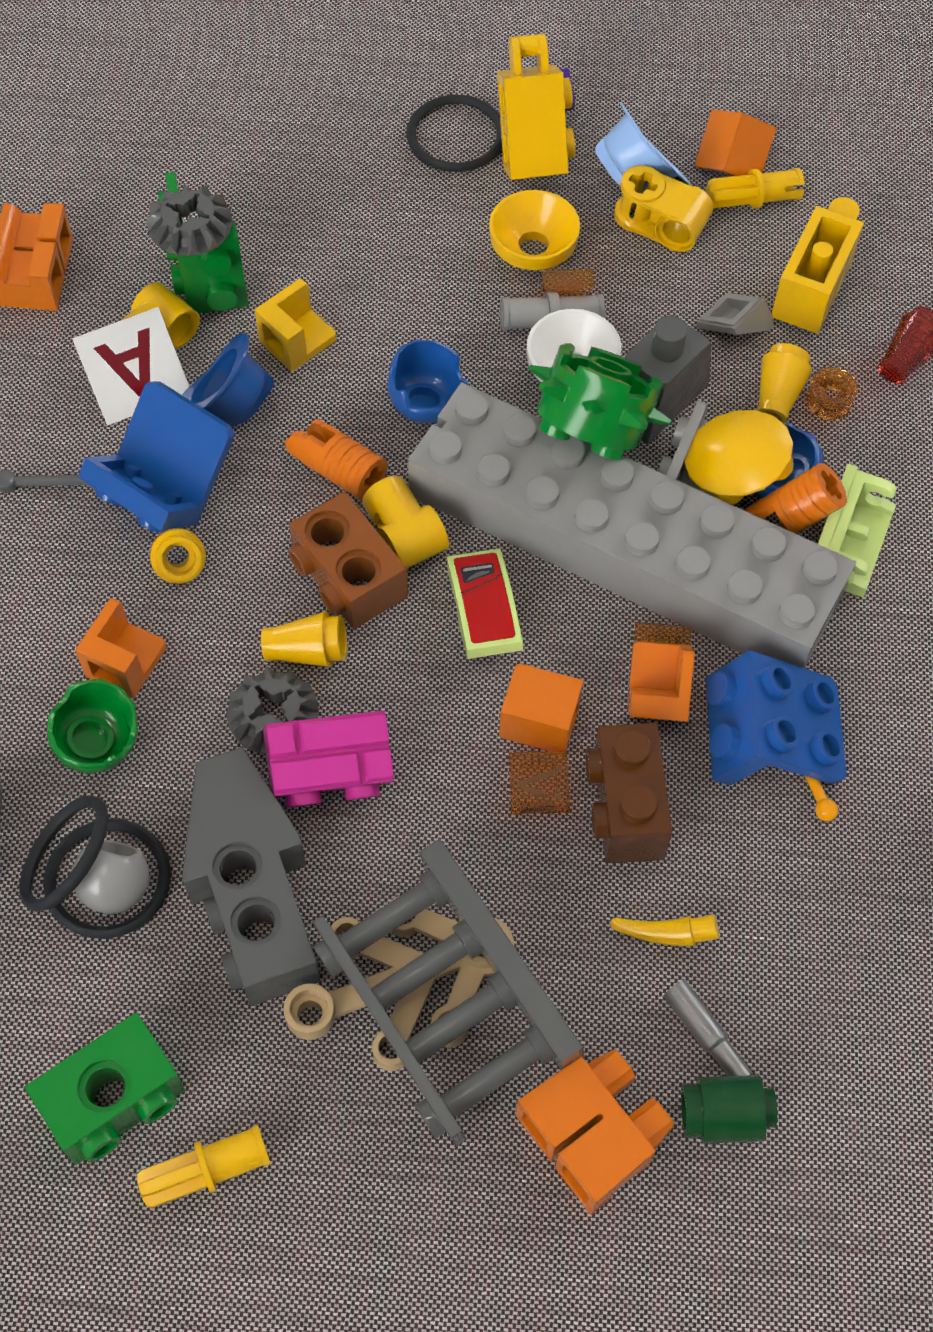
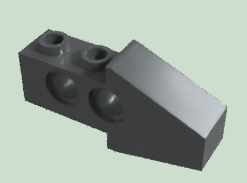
(243, 826)

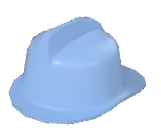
(628, 148)

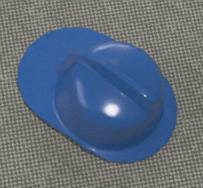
(233, 384)

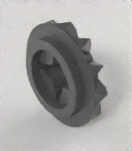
(195, 235)
(246, 707)

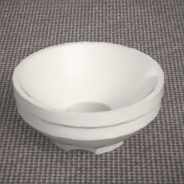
(570, 326)

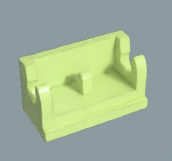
(860, 525)

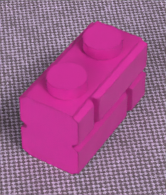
(328, 756)

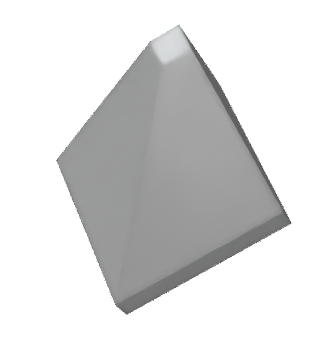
(737, 315)

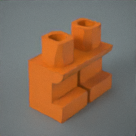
(33, 256)
(610, 1150)

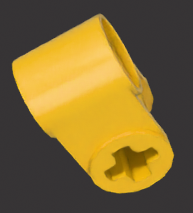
(665, 211)

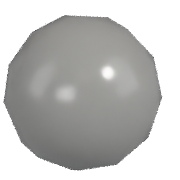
(115, 878)

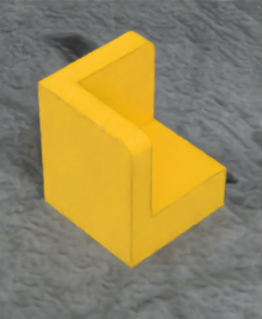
(291, 327)

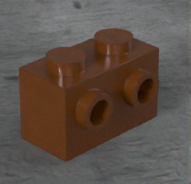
(631, 793)

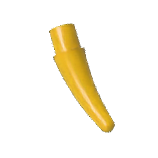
(674, 932)

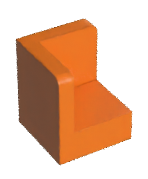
(734, 143)
(119, 650)
(660, 681)
(540, 708)

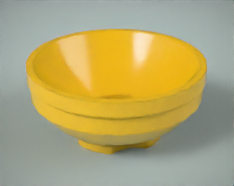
(537, 217)

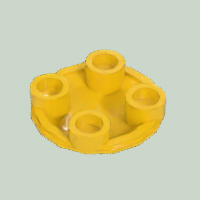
(739, 454)

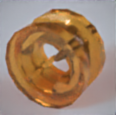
(835, 379)

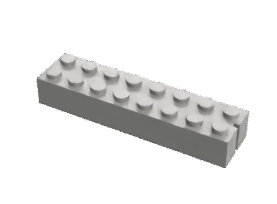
(629, 529)

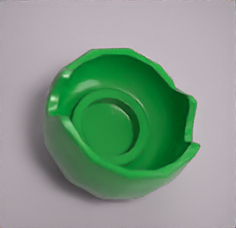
(92, 726)

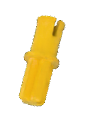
(756, 188)
(202, 1167)

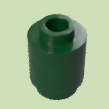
(728, 1109)

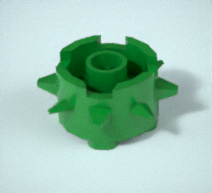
(597, 400)

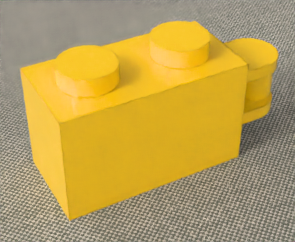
(534, 112)
(818, 265)

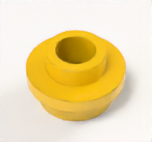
(180, 572)

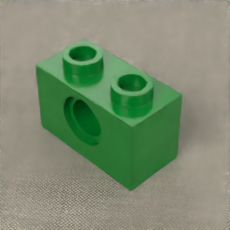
(69, 1090)

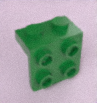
(209, 279)

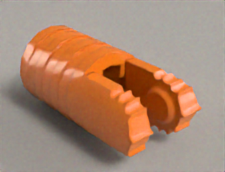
(337, 457)
(803, 499)

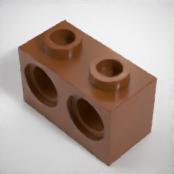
(356, 556)

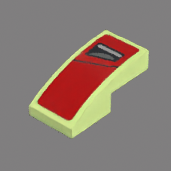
(484, 603)

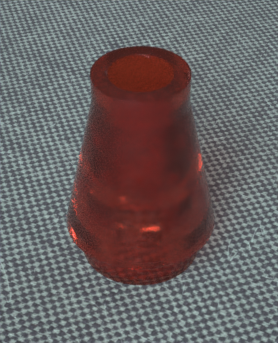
(909, 345)

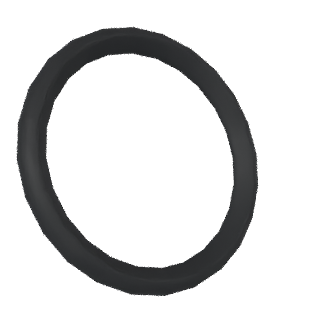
(453, 166)
(83, 865)
(138, 920)

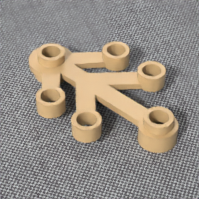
(395, 956)

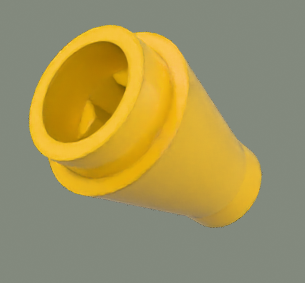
(782, 379)
(309, 641)

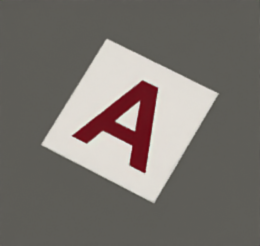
(125, 358)

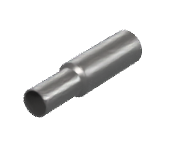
(705, 1028)

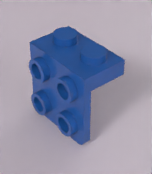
(163, 461)
(775, 717)

